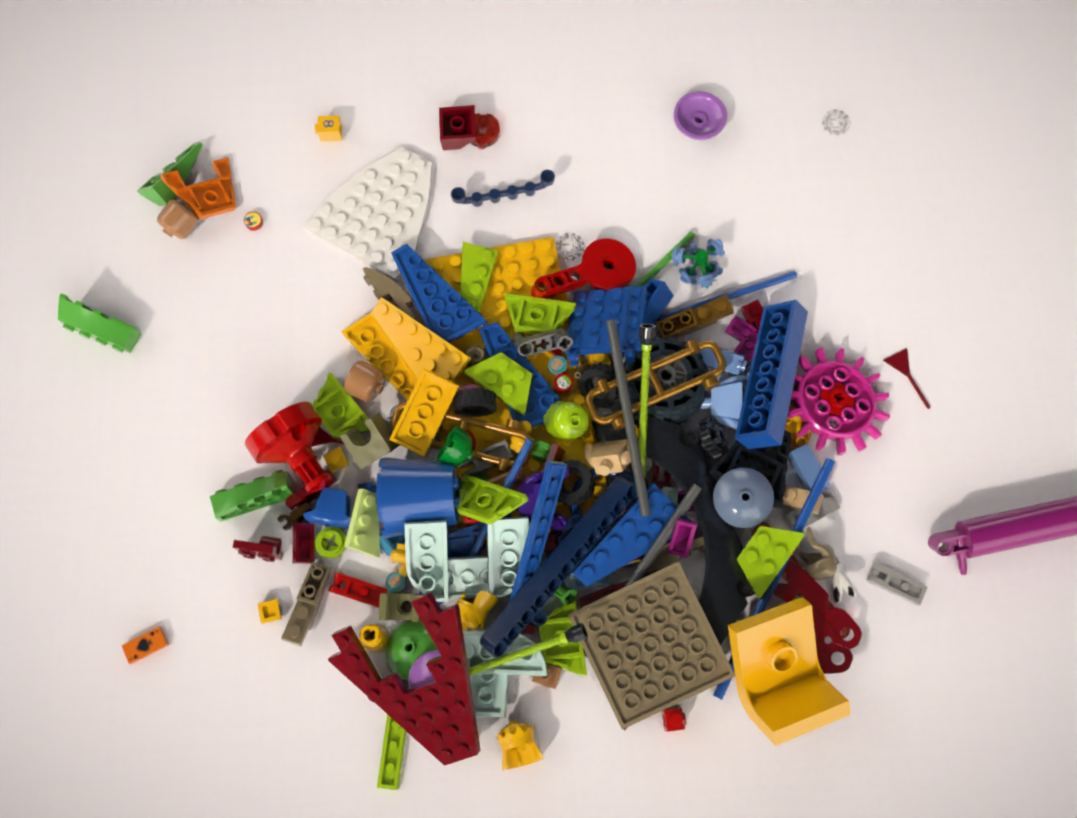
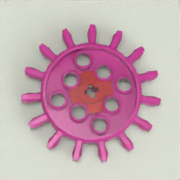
(836, 401)

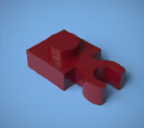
(752, 313)

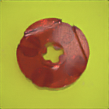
(492, 131)

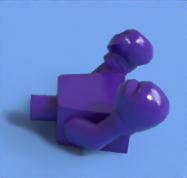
(531, 489)

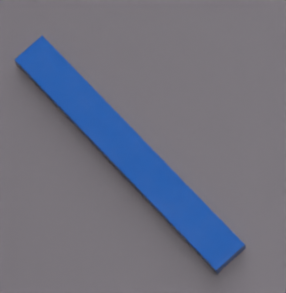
(540, 524)

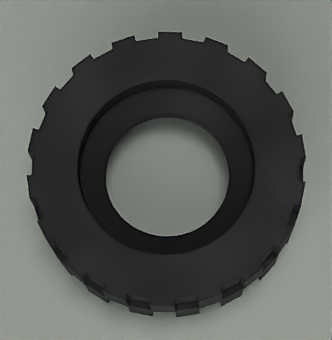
(602, 371)
(474, 402)
(587, 486)

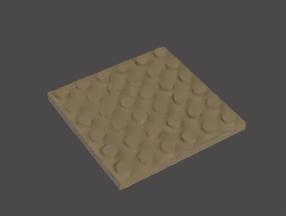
(651, 645)

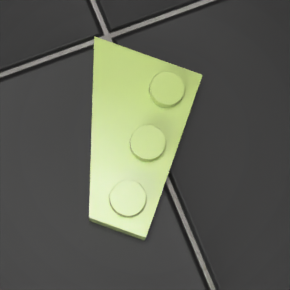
(364, 525)

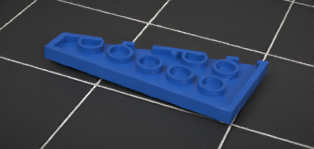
(437, 302)
(540, 393)
(627, 538)

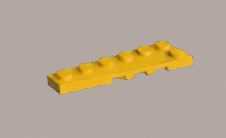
(380, 352)

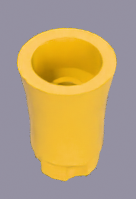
(380, 640)

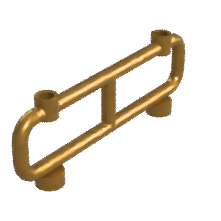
(708, 380)
(512, 428)

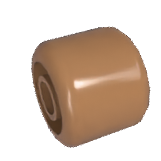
(177, 219)
(364, 381)

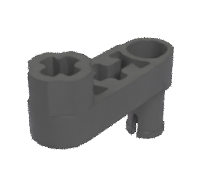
(554, 339)

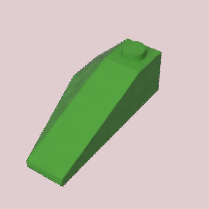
(157, 190)

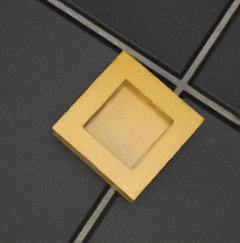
(335, 459)
(269, 611)

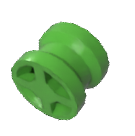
(541, 451)

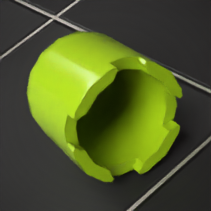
(566, 420)

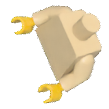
(607, 456)

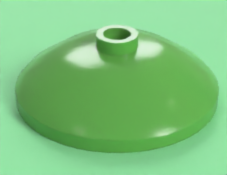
(397, 653)

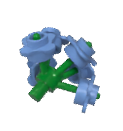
(699, 258)

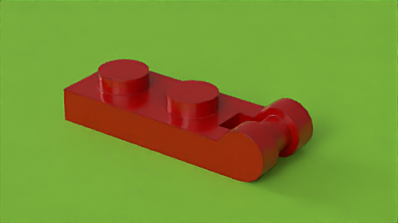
(357, 590)

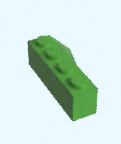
(96, 325)
(252, 496)

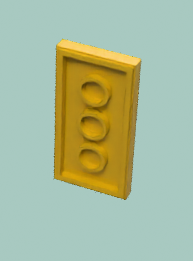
(424, 412)

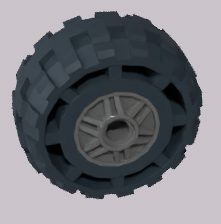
(682, 405)

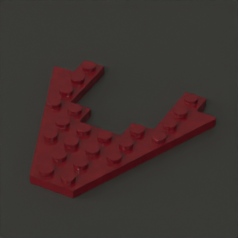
(434, 713)

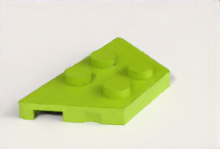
(537, 314)
(505, 379)
(338, 409)
(487, 500)
(767, 555)
(568, 655)

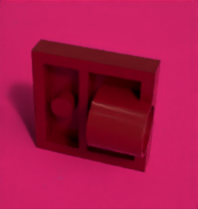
(267, 548)

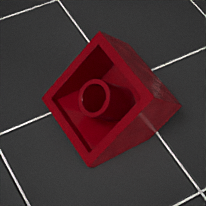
(457, 126)

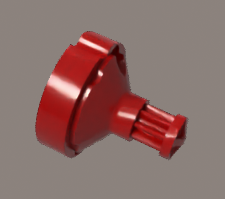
(288, 440)

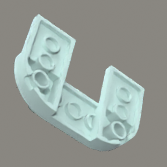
(450, 577)

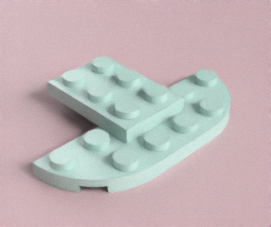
(491, 686)

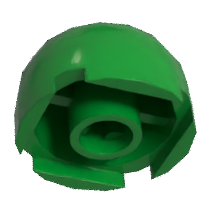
(456, 448)

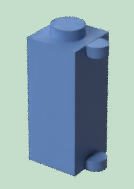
(734, 361)
(806, 467)

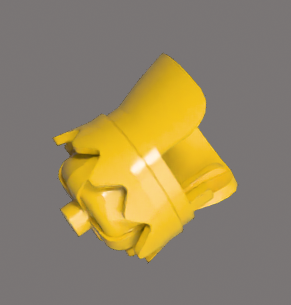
(475, 610)
(518, 745)

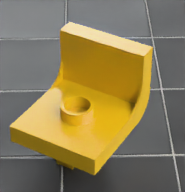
(781, 673)

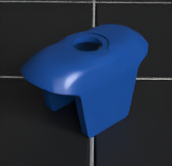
(331, 509)

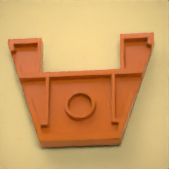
(206, 197)

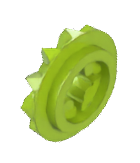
(328, 534)

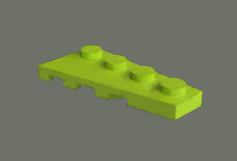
(476, 273)

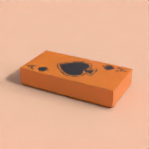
(145, 645)

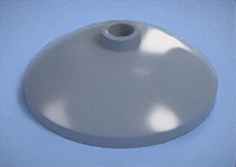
(729, 501)

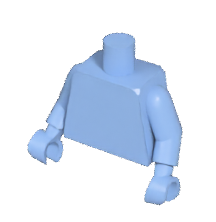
(727, 400)

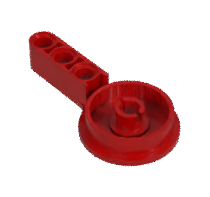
(592, 270)

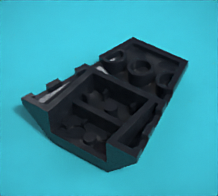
(767, 460)

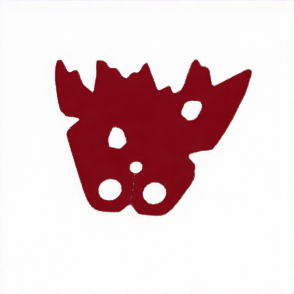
(817, 595)

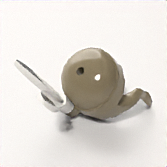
(825, 565)

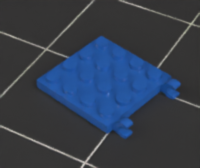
(589, 320)

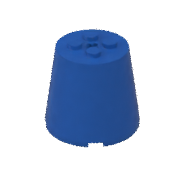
(416, 493)

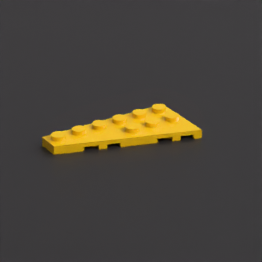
(419, 344)

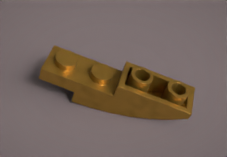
(695, 319)

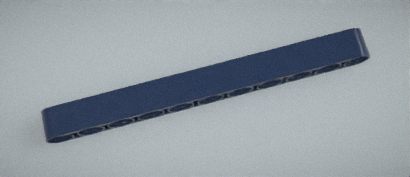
(558, 566)

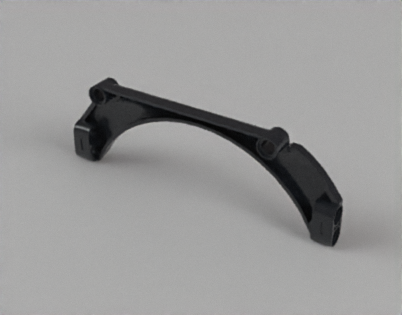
(722, 589)

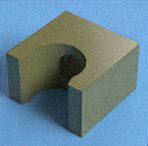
(371, 450)
(393, 607)

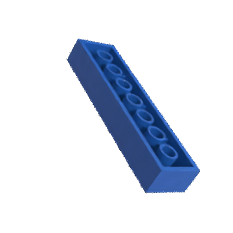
(772, 375)

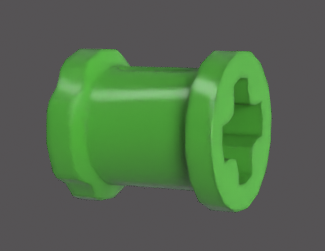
(566, 594)

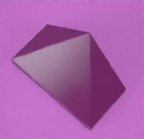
(682, 537)

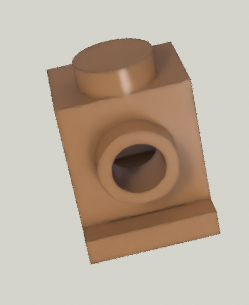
(551, 680)

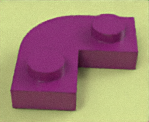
(745, 334)

